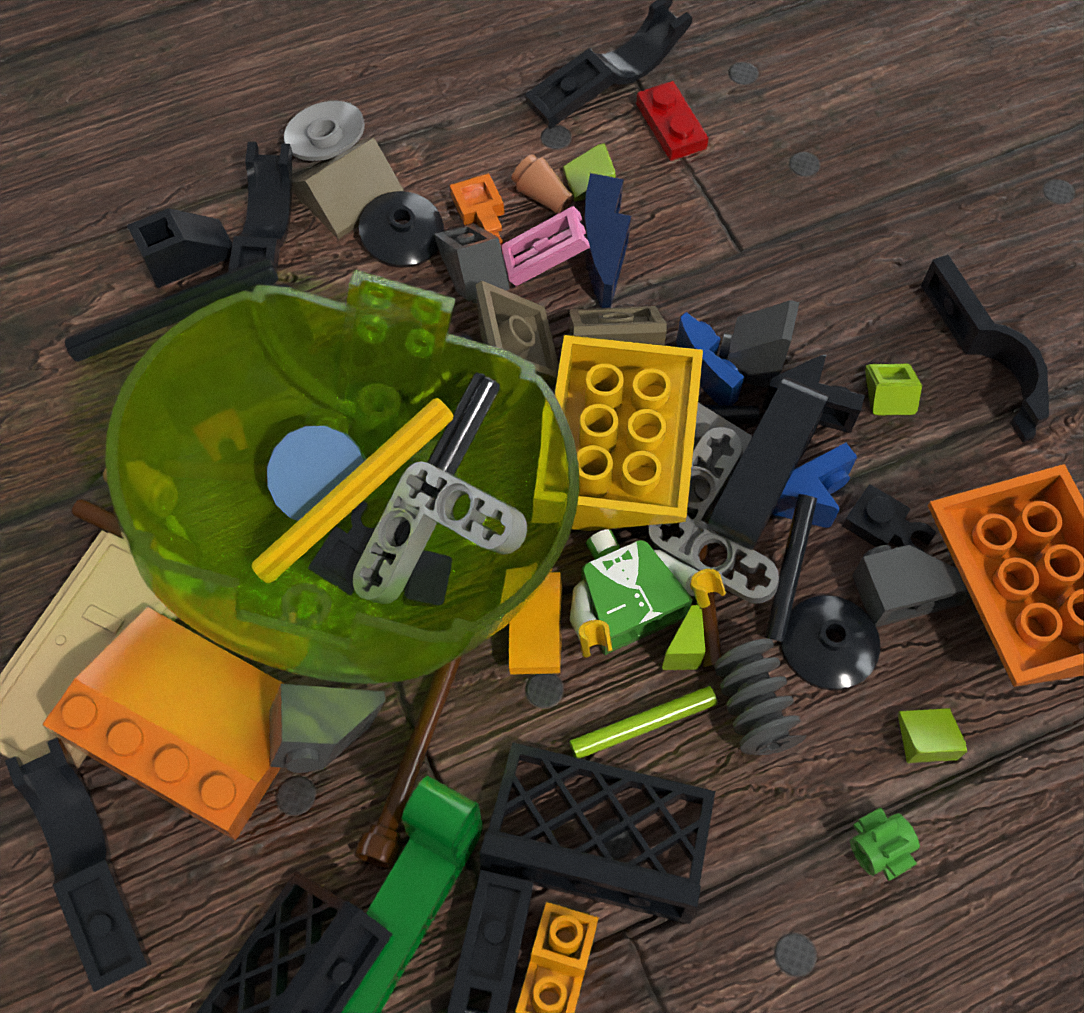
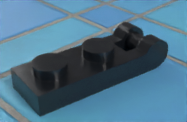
(492, 942)

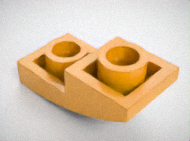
(537, 633)
(557, 961)

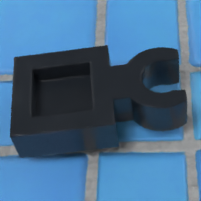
(882, 520)
(342, 552)

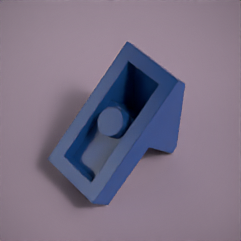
(818, 479)

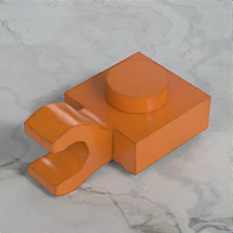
(479, 203)

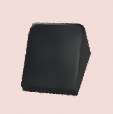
(428, 580)

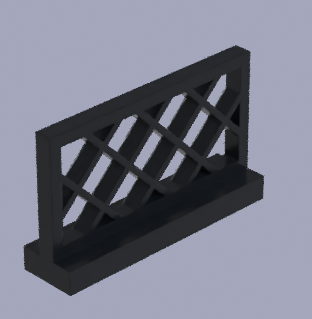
(592, 875)
(329, 964)

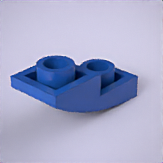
(718, 376)

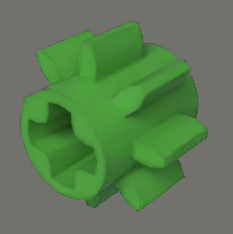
(884, 844)

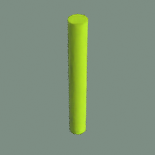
(643, 722)

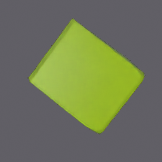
(578, 171)
(893, 389)
(688, 644)
(931, 736)

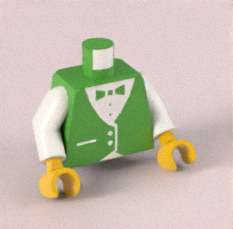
(633, 593)

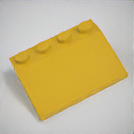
(630, 429)

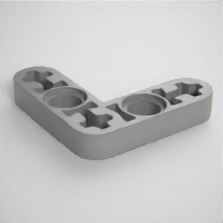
(423, 514)
(695, 530)

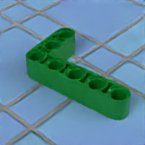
(442, 838)

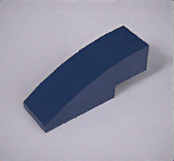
(606, 234)

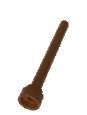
(381, 844)

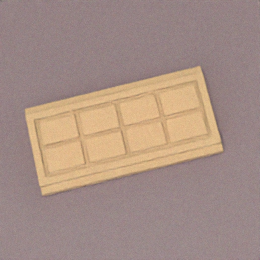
(78, 624)

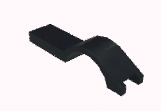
(595, 72)
(267, 208)
(981, 336)
(82, 866)

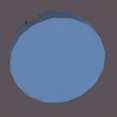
(309, 467)

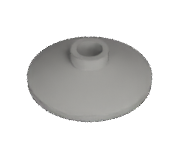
(324, 130)

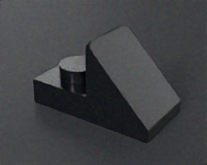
(842, 406)

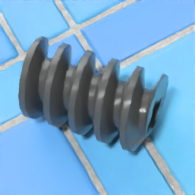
(754, 699)

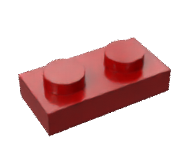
(672, 120)

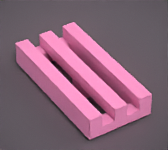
(546, 251)

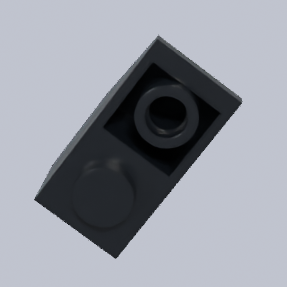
(179, 244)

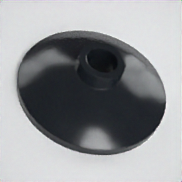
(400, 243)
(825, 662)

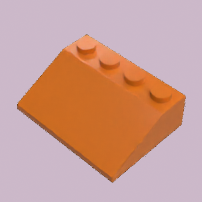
(1023, 569)
(175, 720)

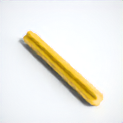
(352, 490)

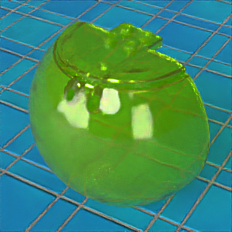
(245, 372)

